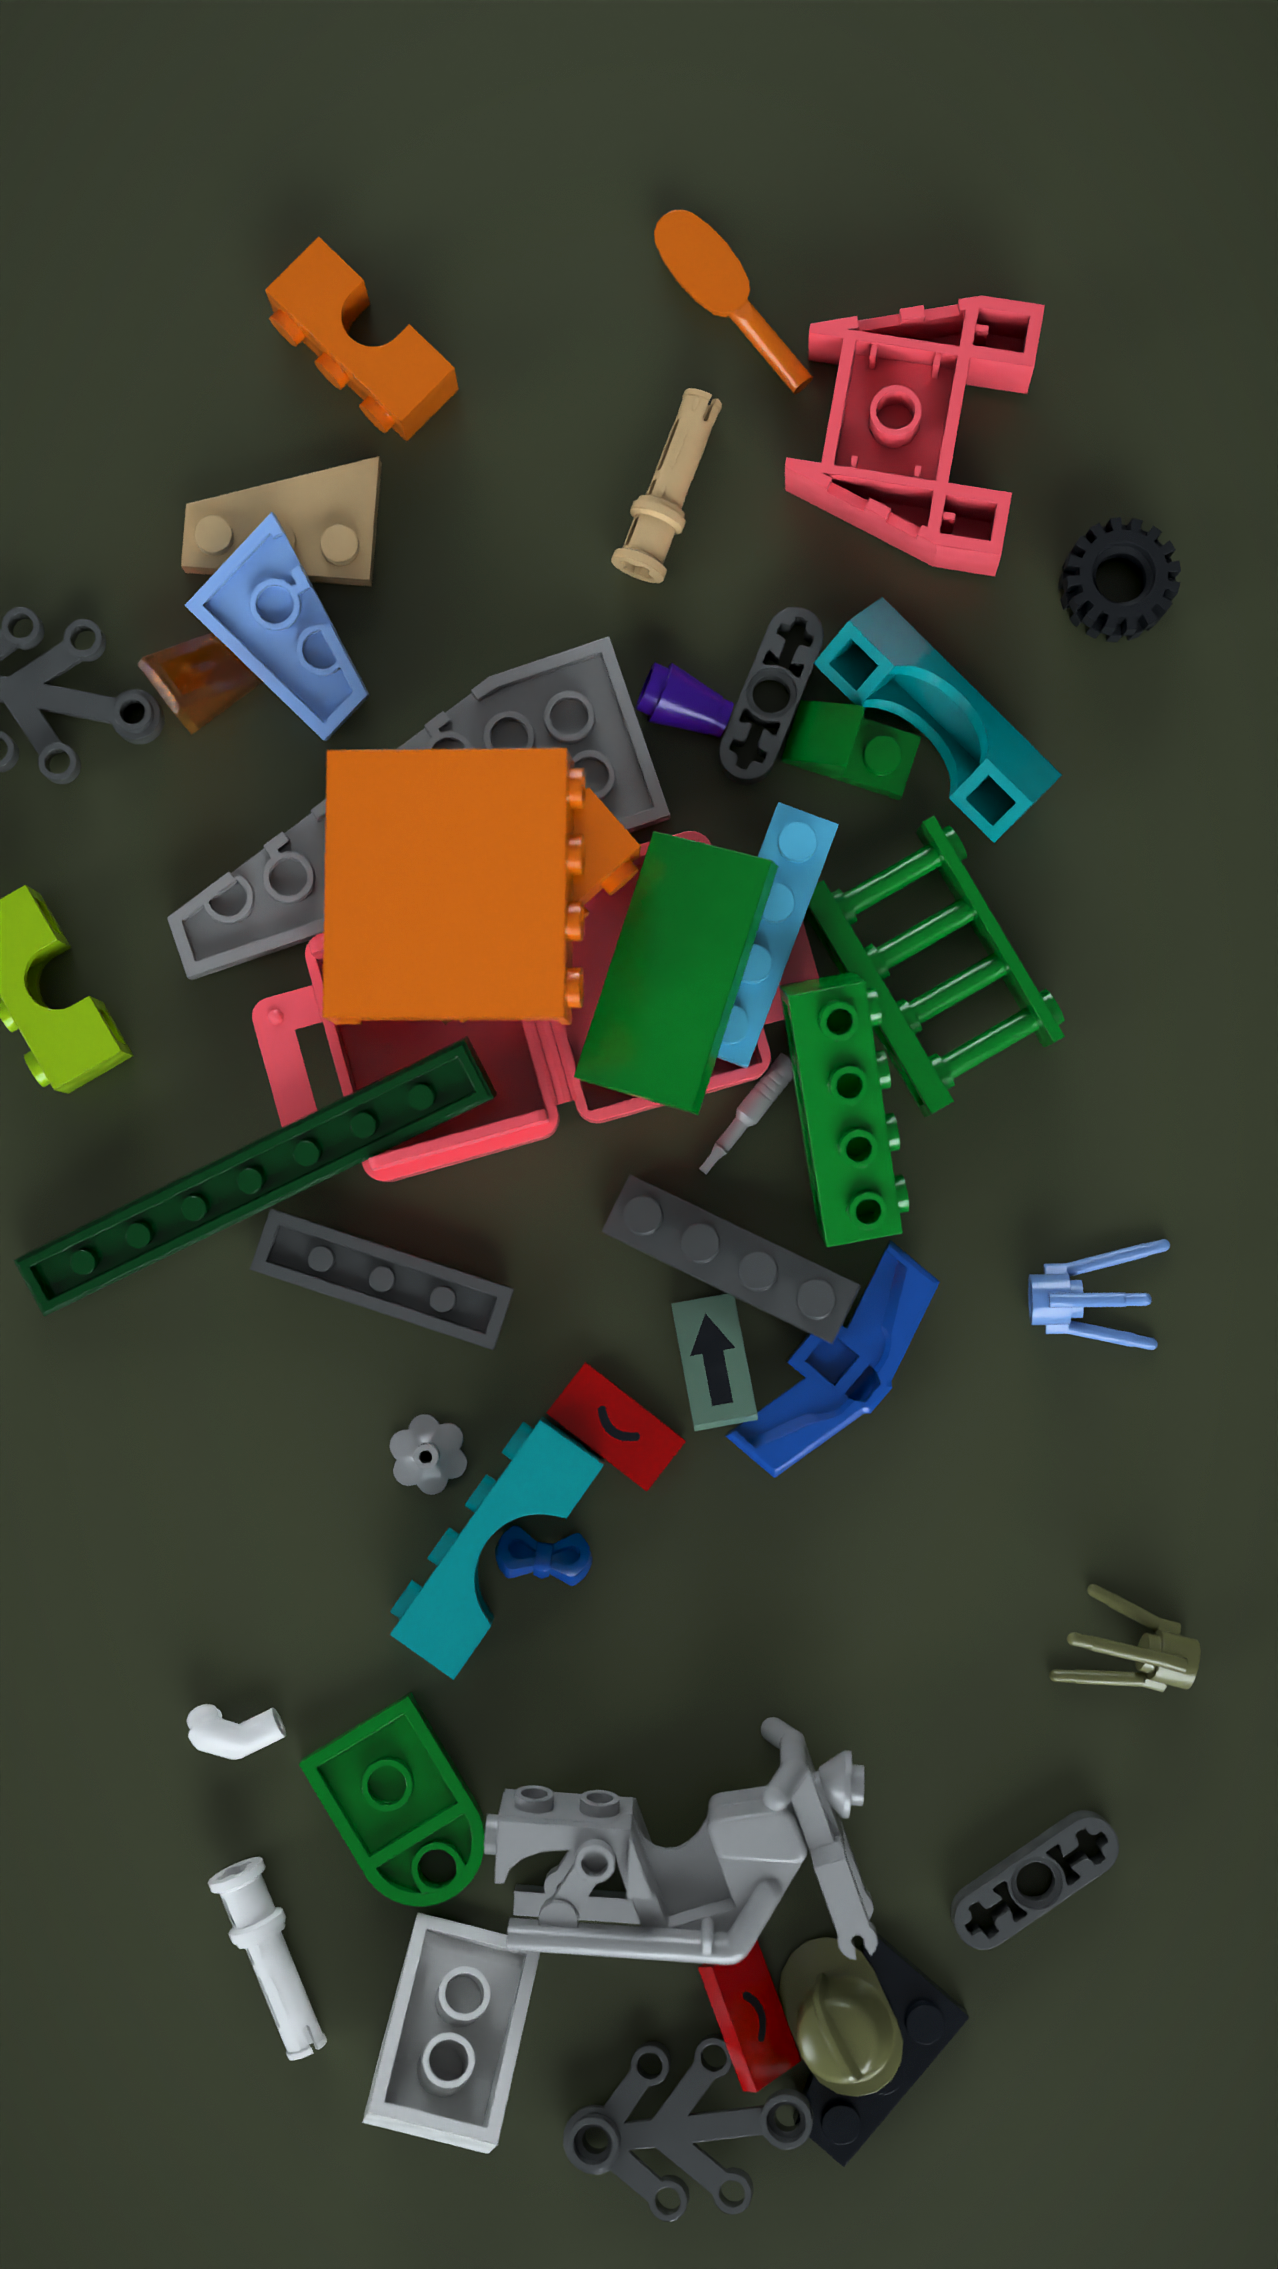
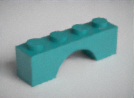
(893, 668)
(449, 1612)

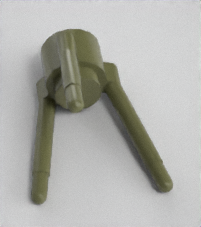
(1161, 1656)

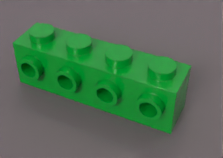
(842, 1108)

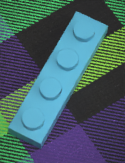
(799, 849)

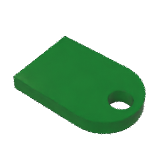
(398, 1799)

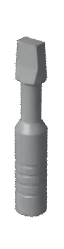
(752, 1108)

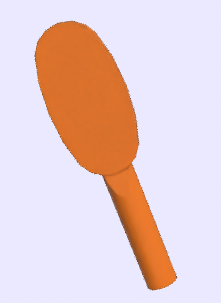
(718, 282)

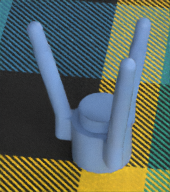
(1057, 1299)

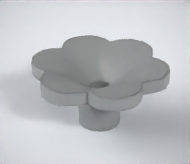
(441, 1441)

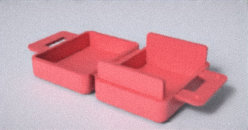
(525, 1059)

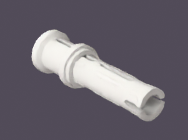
(258, 1931)

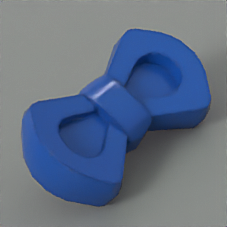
(521, 1554)

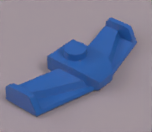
(842, 1377)

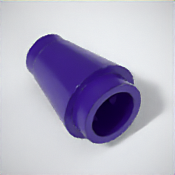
(682, 701)

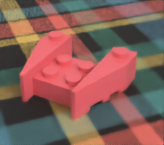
(900, 420)

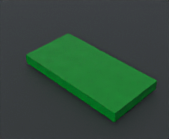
(676, 971)

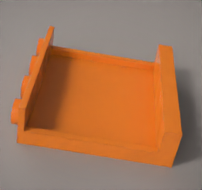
(452, 885)

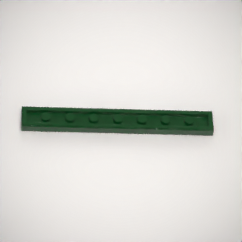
(256, 1176)

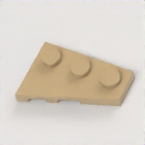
(323, 513)

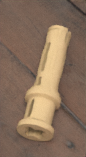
(660, 512)

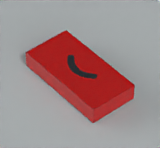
(616, 1426)
(751, 2019)

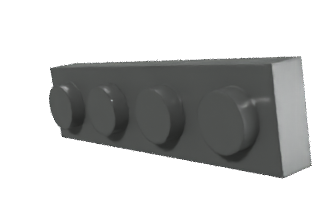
(731, 1259)
(382, 1279)

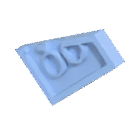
(279, 629)

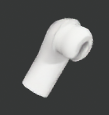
(229, 1739)

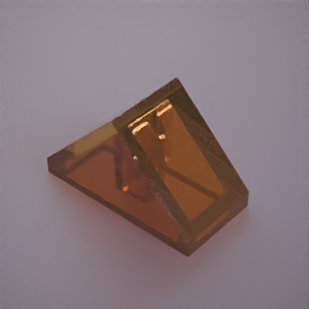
(198, 679)

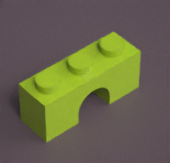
(66, 1043)

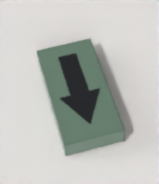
(714, 1362)

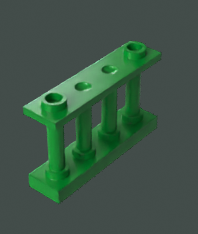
(901, 1020)

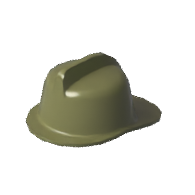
(840, 2018)

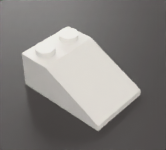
(452, 2035)

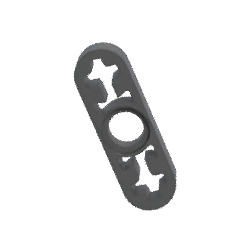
(772, 648)
(1033, 1907)

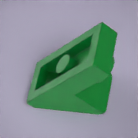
(850, 748)

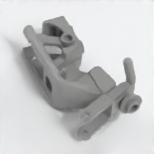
(691, 1899)

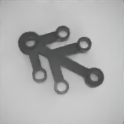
(28, 693)
(677, 2131)

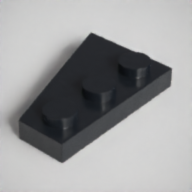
(927, 2024)

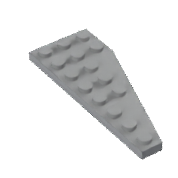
(554, 702)

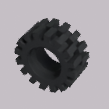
(1145, 553)

